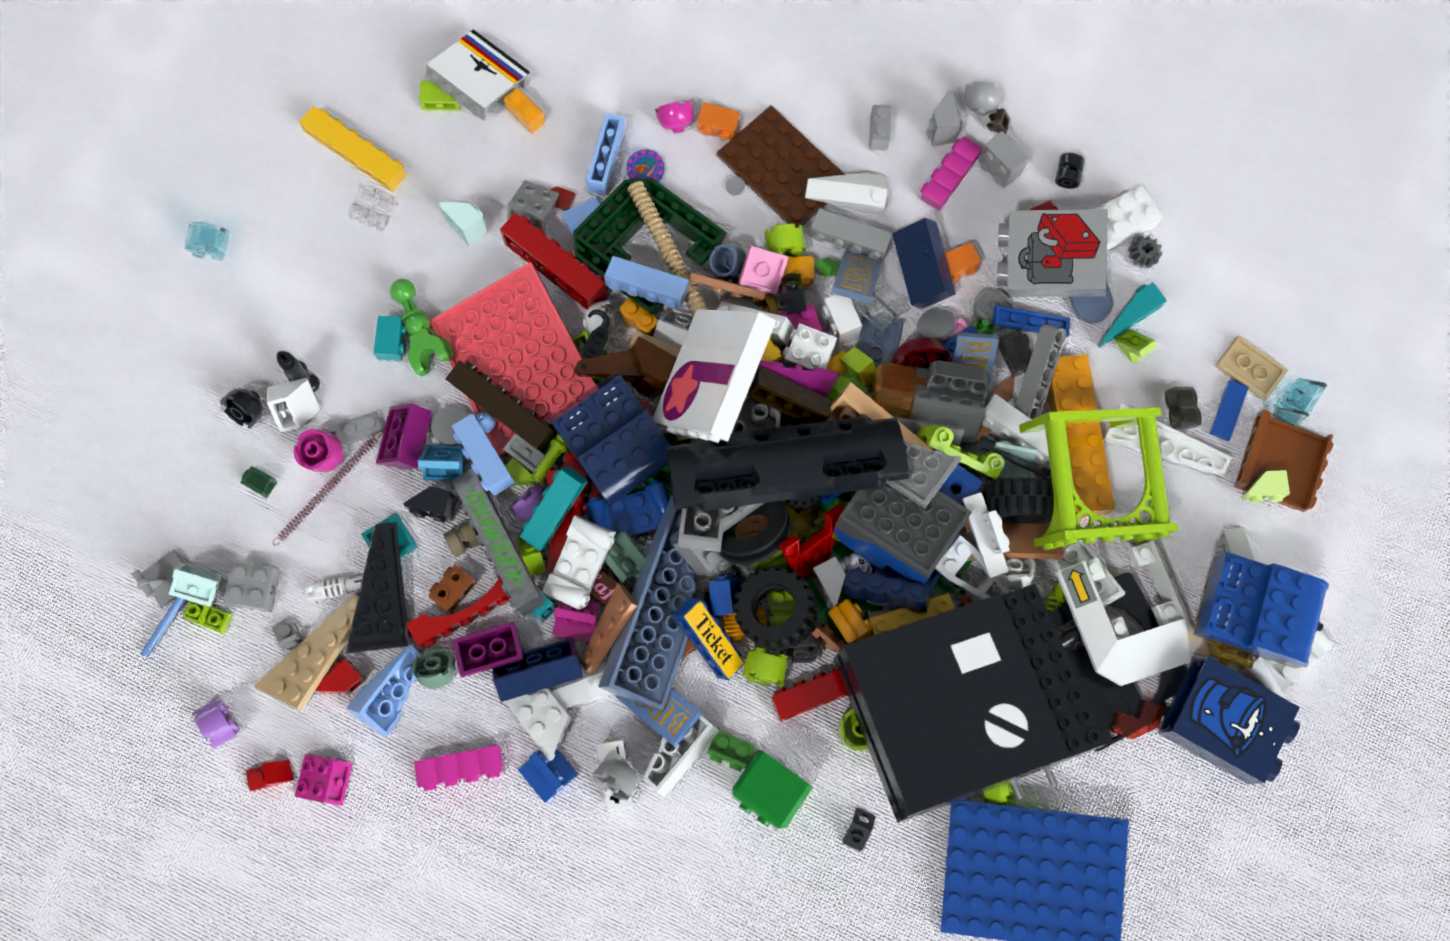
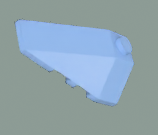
(382, 698)

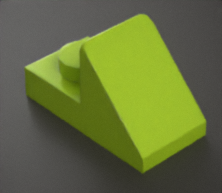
(1134, 344)

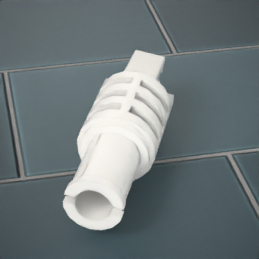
(332, 588)

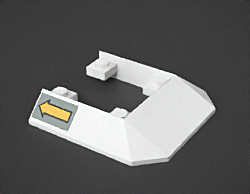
(1108, 642)

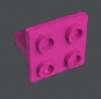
(576, 623)

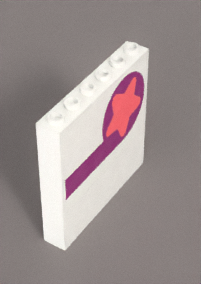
(713, 373)

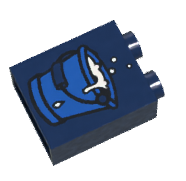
(1230, 721)

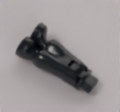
(296, 369)

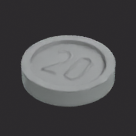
(735, 185)

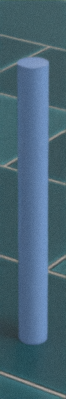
(162, 627)

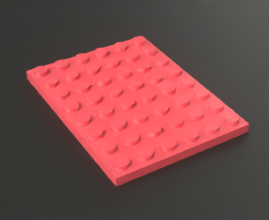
(519, 343)

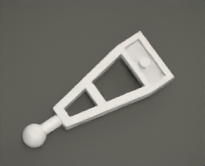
(955, 558)

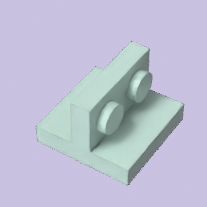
(195, 584)

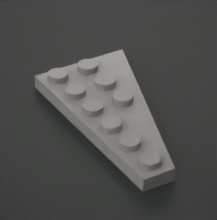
(926, 473)

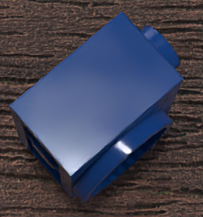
(964, 481)
(723, 593)

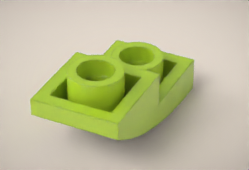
(207, 617)

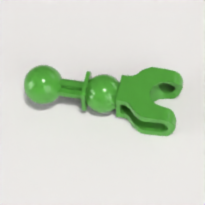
(423, 340)

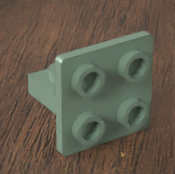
(624, 558)

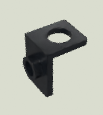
(858, 830)

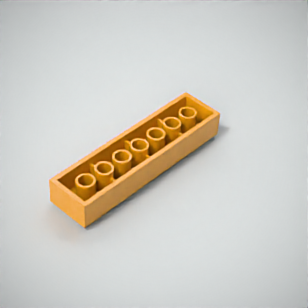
(1074, 391)

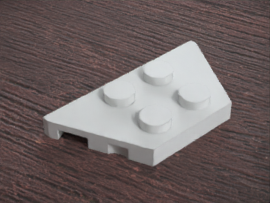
(542, 718)

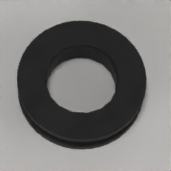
(765, 543)

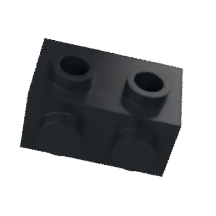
(792, 293)

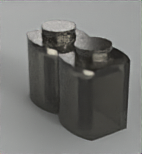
(1183, 407)

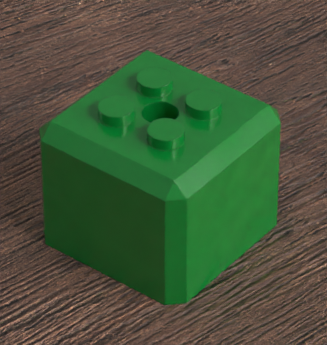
(770, 791)

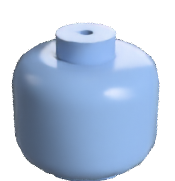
(486, 421)

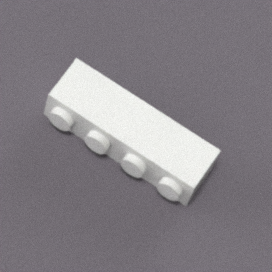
(1005, 421)

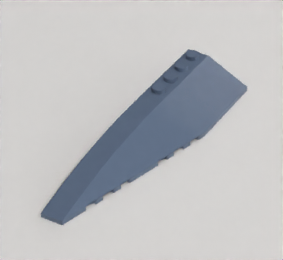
(652, 641)

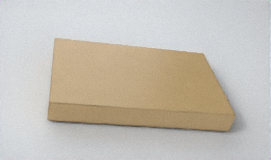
(1251, 368)

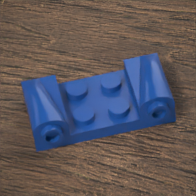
(631, 513)

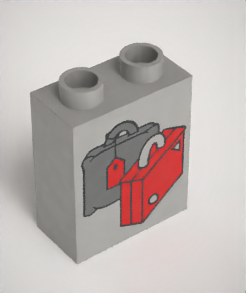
(1054, 253)

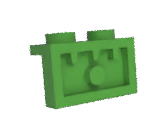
(730, 750)

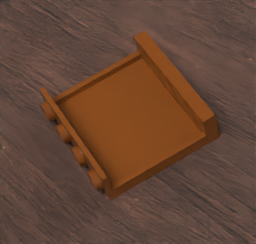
(1282, 446)

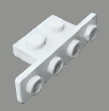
(988, 534)

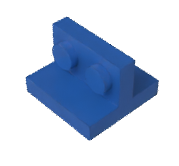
(547, 776)

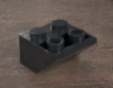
(433, 503)

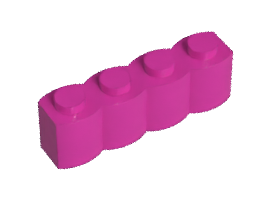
(951, 173)
(458, 767)

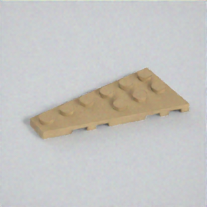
(306, 665)

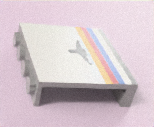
(476, 73)

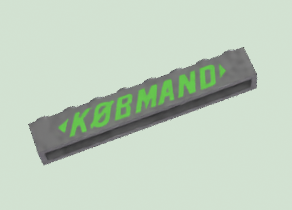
(498, 543)

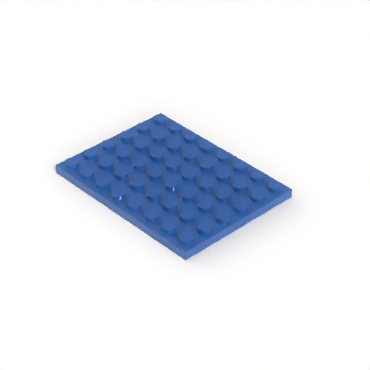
(1033, 874)

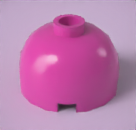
(675, 116)

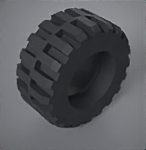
(1021, 500)
(763, 584)

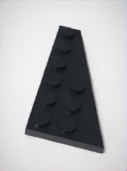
(380, 606)

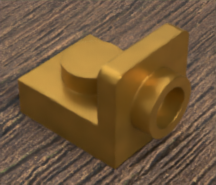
(768, 303)

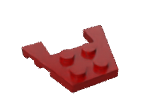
(816, 550)

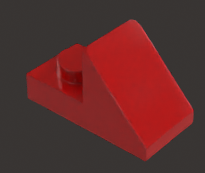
(269, 775)

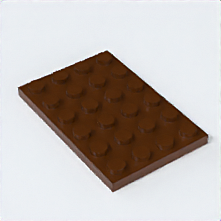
(776, 165)

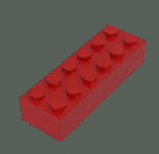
(553, 262)

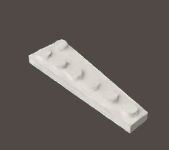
(1174, 447)

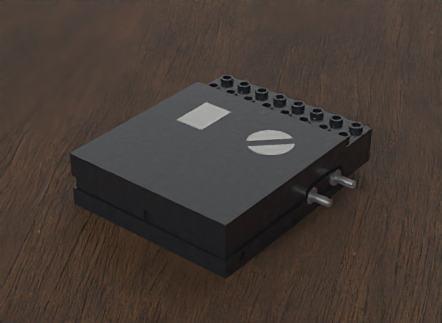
(967, 702)

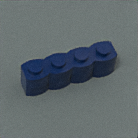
(881, 590)

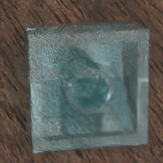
(1298, 400)

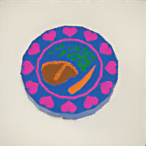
(645, 165)

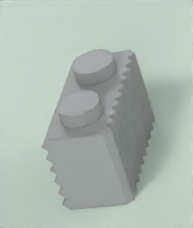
(880, 127)

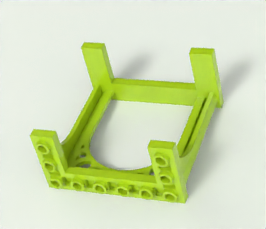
(1065, 523)

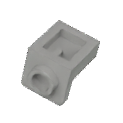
(287, 634)

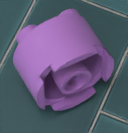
(215, 724)

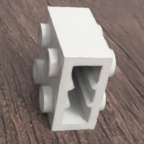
(809, 348)

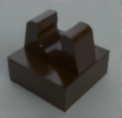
(1001, 121)

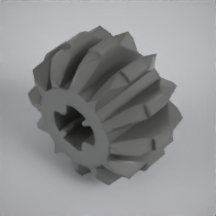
(1152, 250)

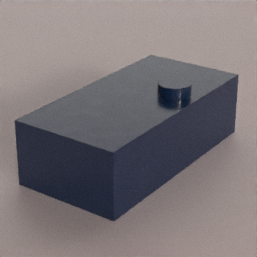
(923, 263)
(538, 670)

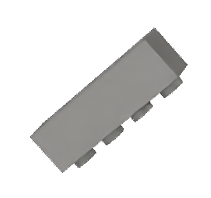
(850, 234)

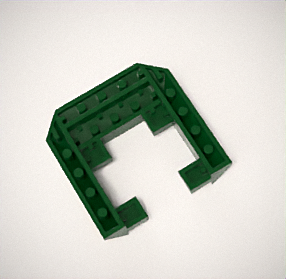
(618, 220)

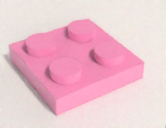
(763, 270)

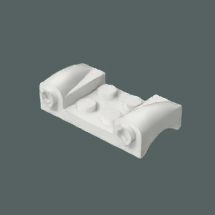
(579, 563)
(1278, 676)

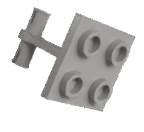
(158, 578)

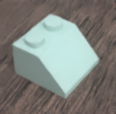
(464, 220)

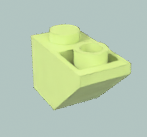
(1269, 485)

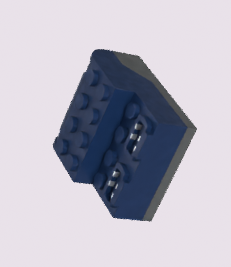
(612, 438)

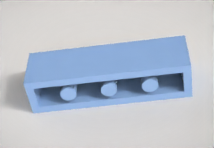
(606, 154)
(646, 282)
(483, 454)

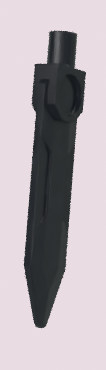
(1044, 472)

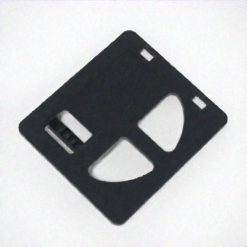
(1101, 693)

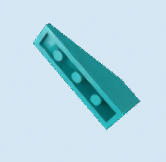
(1144, 303)

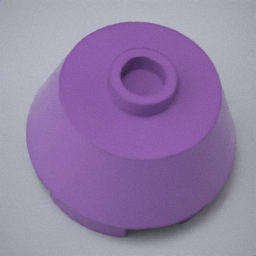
(525, 504)

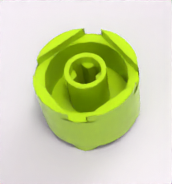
(785, 240)
(765, 668)
(849, 737)

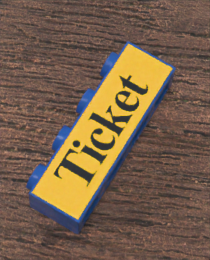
(709, 638)

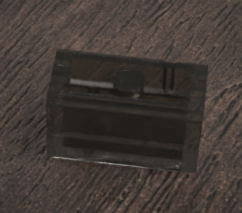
(1015, 351)

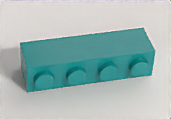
(553, 508)

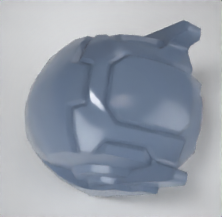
(727, 261)

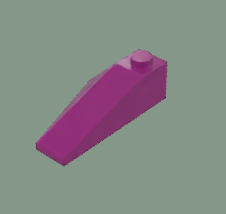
(818, 380)

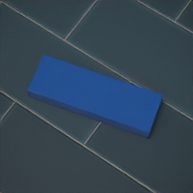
(1228, 410)

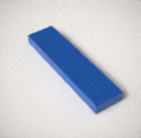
(1026, 320)

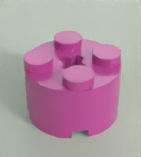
(318, 450)

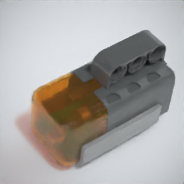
(939, 395)

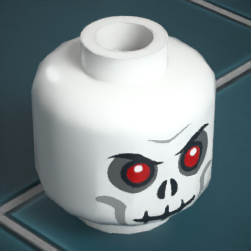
(856, 561)

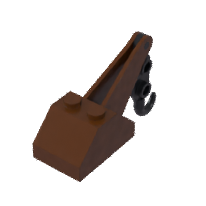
(642, 364)

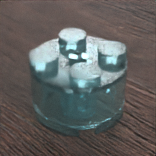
(206, 240)

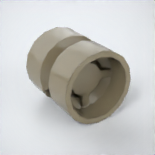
(461, 539)

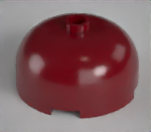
(921, 352)

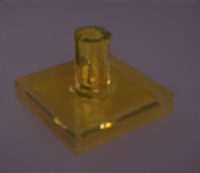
(1229, 655)

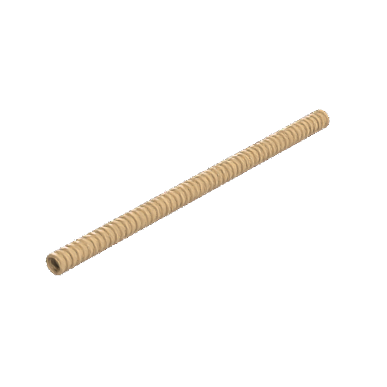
(665, 243)

